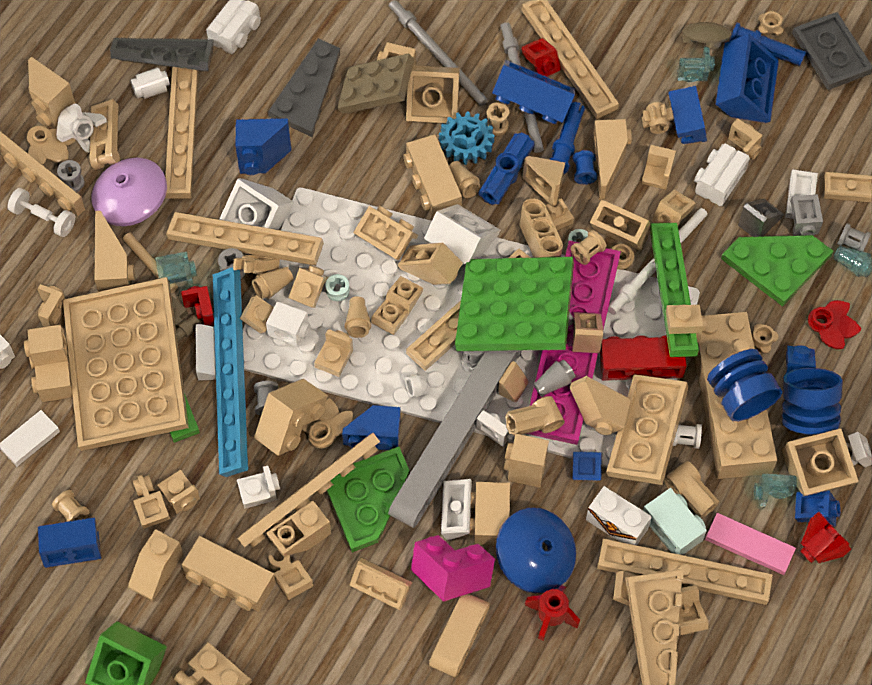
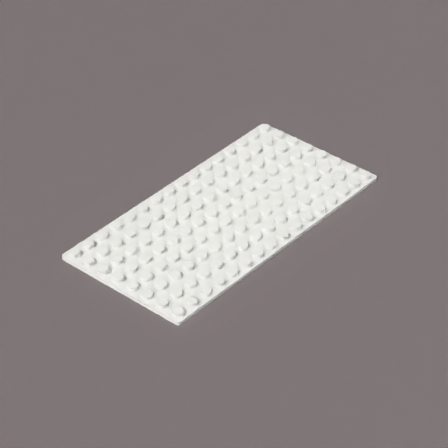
(379, 360)

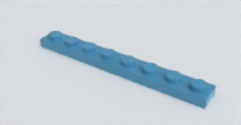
(230, 373)

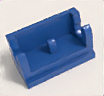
(688, 115)
(69, 542)

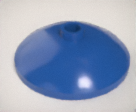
(522, 554)

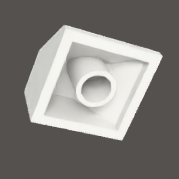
(256, 205)

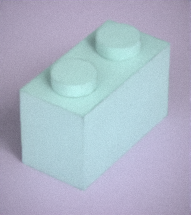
(675, 522)

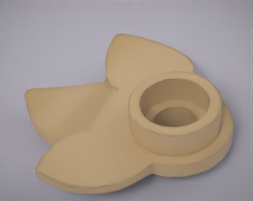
(49, 147)
(330, 423)

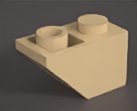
(300, 530)

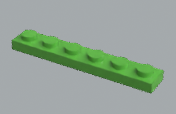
(672, 283)

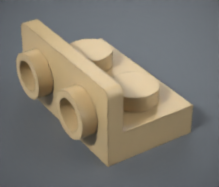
(385, 232)

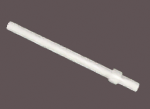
(629, 291)

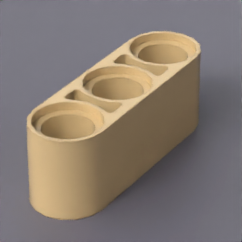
(539, 230)
(459, 634)

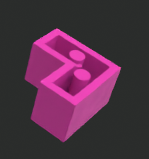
(451, 571)

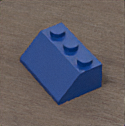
(747, 80)
(533, 92)

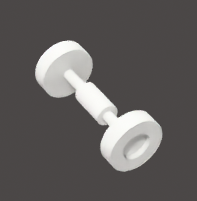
(19, 201)

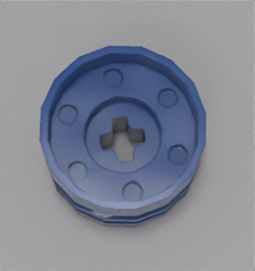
(744, 385)
(811, 400)

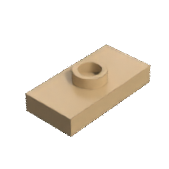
(380, 584)

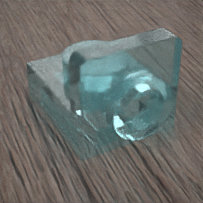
(176, 268)
(776, 485)

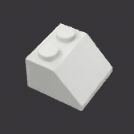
(461, 232)

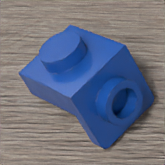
(799, 357)

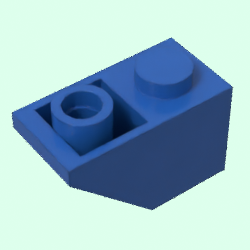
(380, 420)

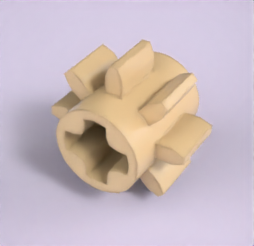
(657, 117)

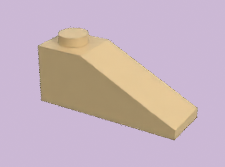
(610, 148)
(111, 260)

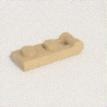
(105, 136)

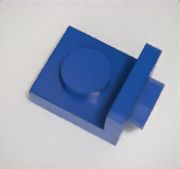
(820, 502)

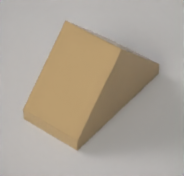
(544, 177)
(587, 332)

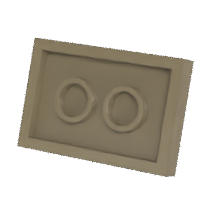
(376, 83)

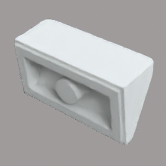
(205, 352)
(456, 508)

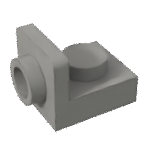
(806, 215)

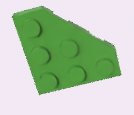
(777, 262)
(366, 496)

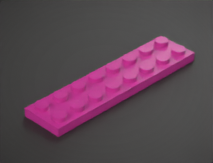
(589, 294)

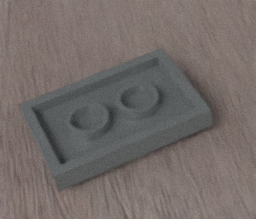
(832, 50)

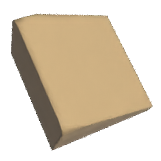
(512, 382)

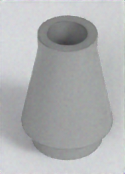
(554, 378)

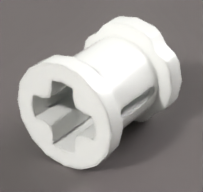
(688, 435)

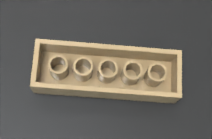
(740, 446)

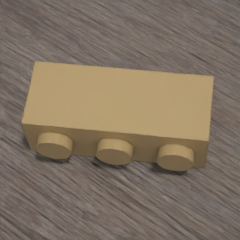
(431, 174)
(228, 574)

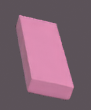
(750, 543)

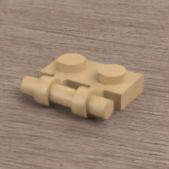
(213, 668)

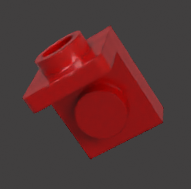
(542, 56)
(199, 297)

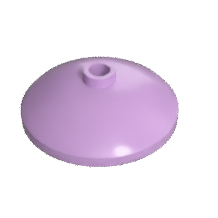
(129, 191)

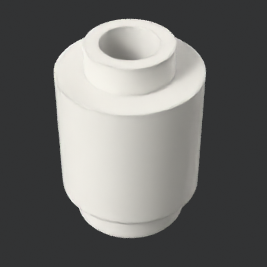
(150, 83)

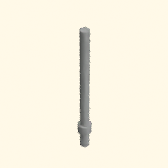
(408, 20)
(511, 48)

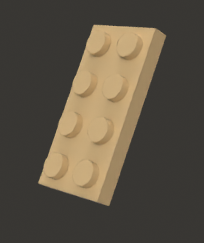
(650, 429)

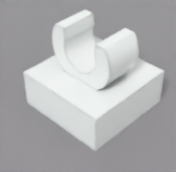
(860, 449)

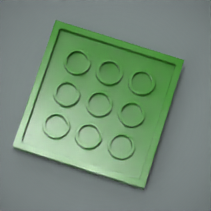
(515, 304)

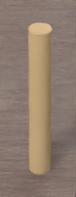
(144, 256)

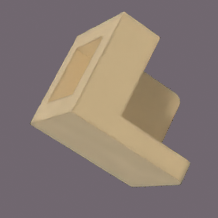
(658, 167)

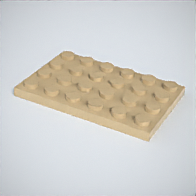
(124, 364)

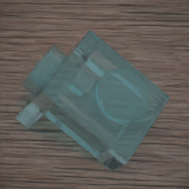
(695, 68)

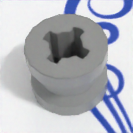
(228, 256)

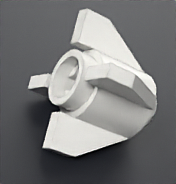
(78, 125)

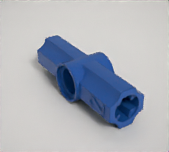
(501, 179)

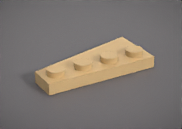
(655, 620)

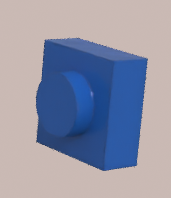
(587, 465)

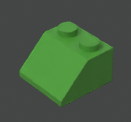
(125, 658)

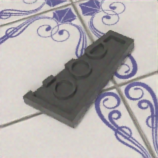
(179, 53)
(307, 89)

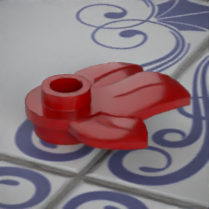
(837, 323)

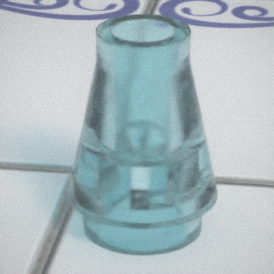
(856, 261)

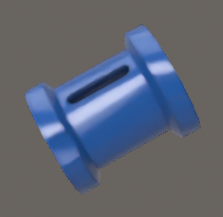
(585, 167)

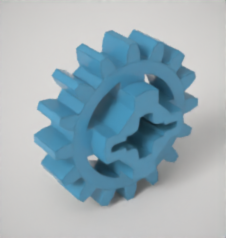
(466, 136)

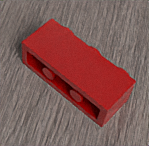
(639, 356)

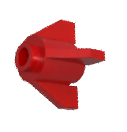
(822, 541)
(552, 615)

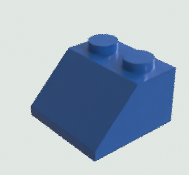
(261, 144)

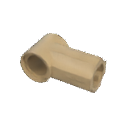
(541, 416)
(688, 483)

